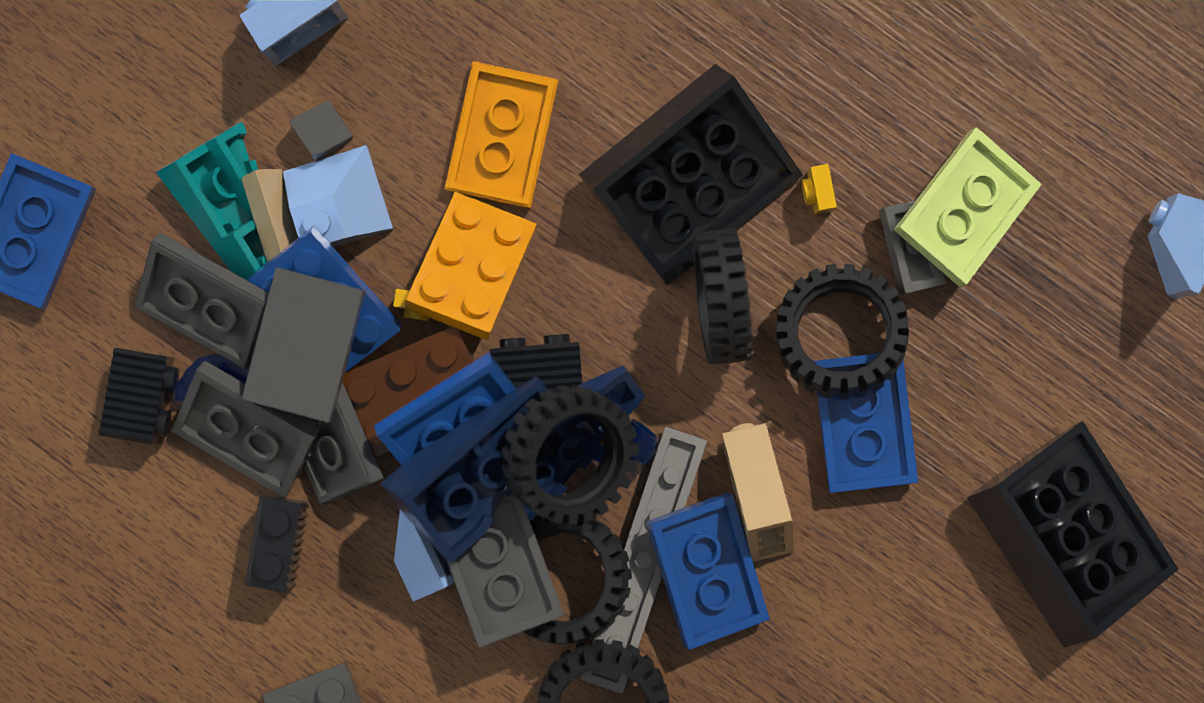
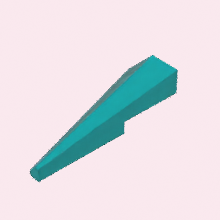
(214, 197)

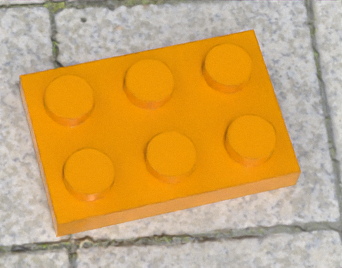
(470, 266)

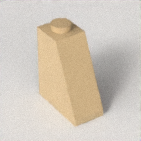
(758, 491)

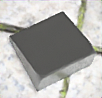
(321, 130)

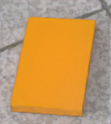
(501, 135)

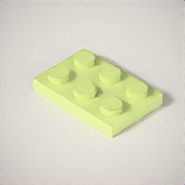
(967, 207)

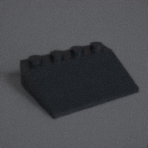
(691, 170)
(1073, 535)

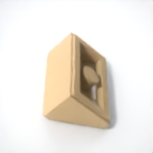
(270, 209)

